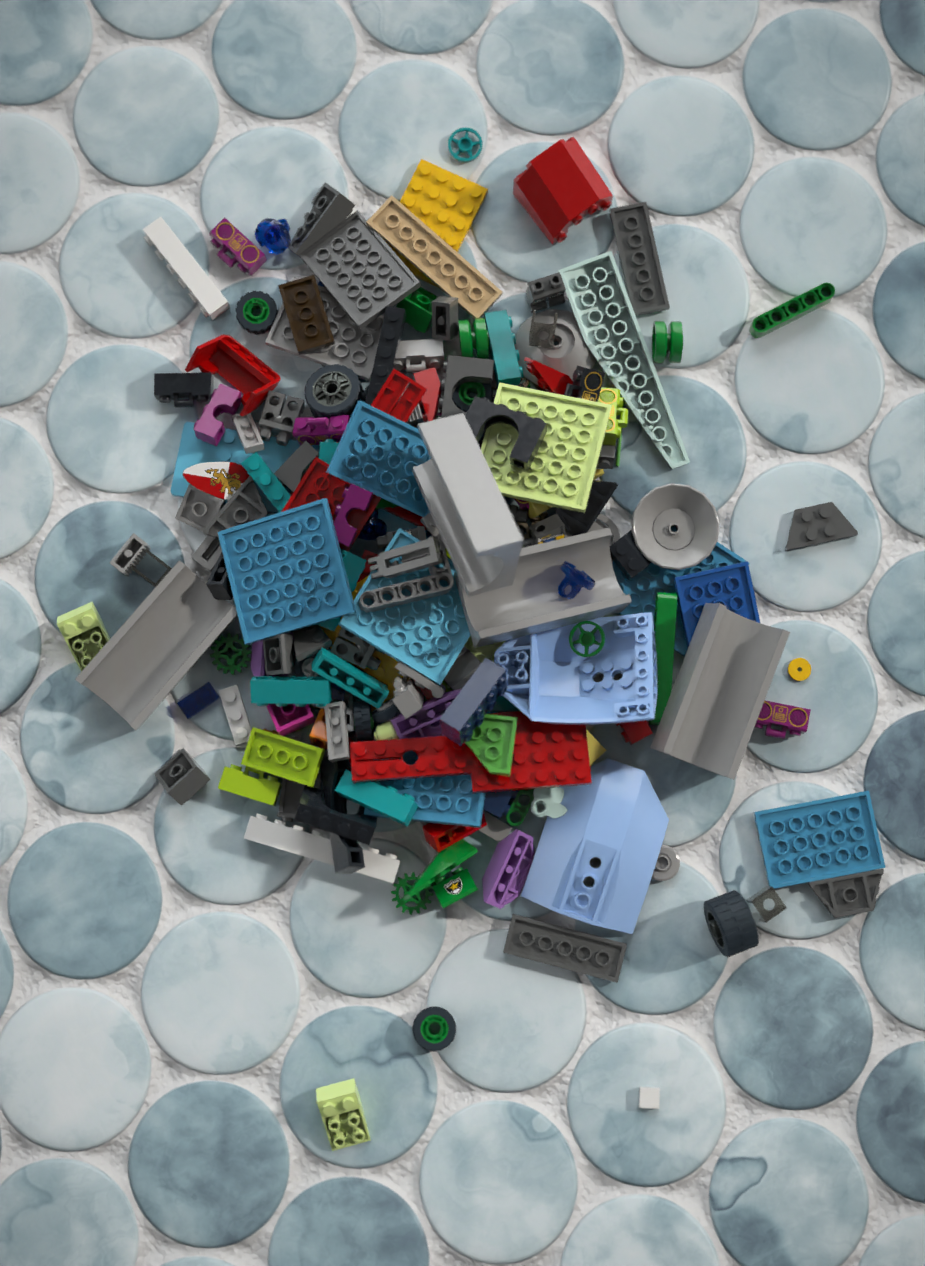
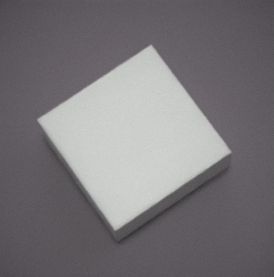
(649, 1097)

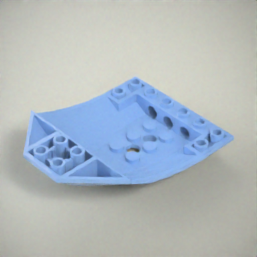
(558, 685)
(609, 820)

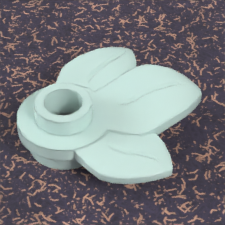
(551, 800)

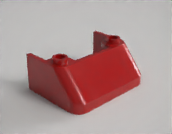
(238, 367)

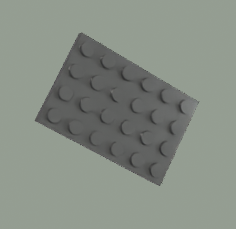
(359, 270)

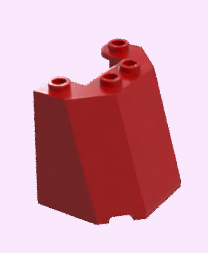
(561, 189)

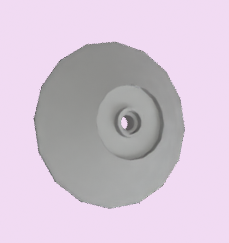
(565, 356)
(687, 511)

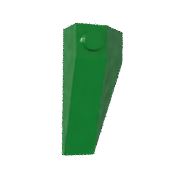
(441, 864)

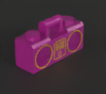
(244, 252)
(318, 429)
(786, 716)

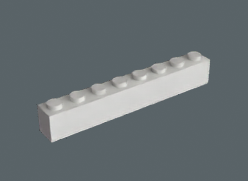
(316, 847)

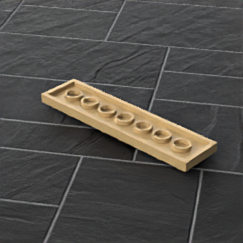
(434, 257)

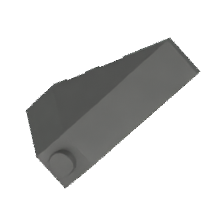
(328, 211)

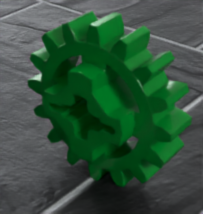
(240, 653)
(401, 902)

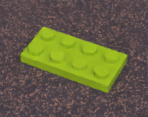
(283, 757)

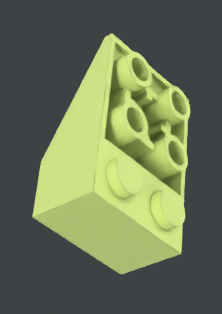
(83, 633)
(342, 1114)

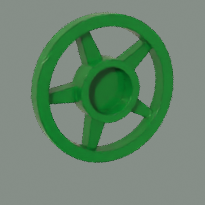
(587, 638)

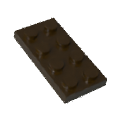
(306, 314)

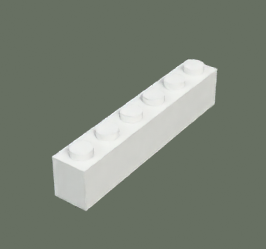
(186, 268)

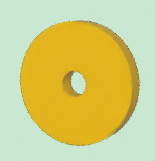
(803, 664)

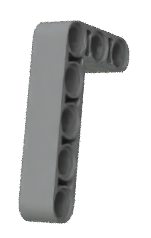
(413, 586)

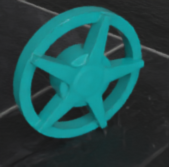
(465, 144)

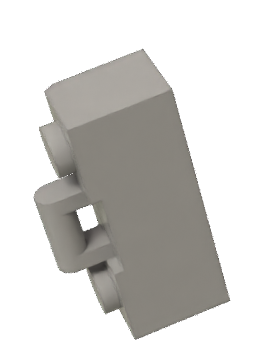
(419, 355)
(407, 696)

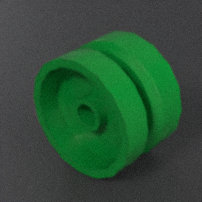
(474, 339)
(667, 343)

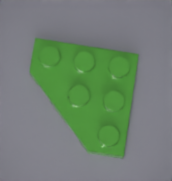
(494, 743)

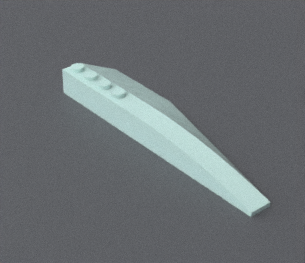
(619, 347)

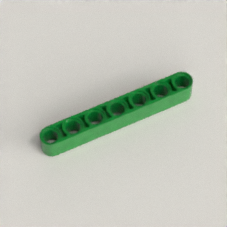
(664, 638)

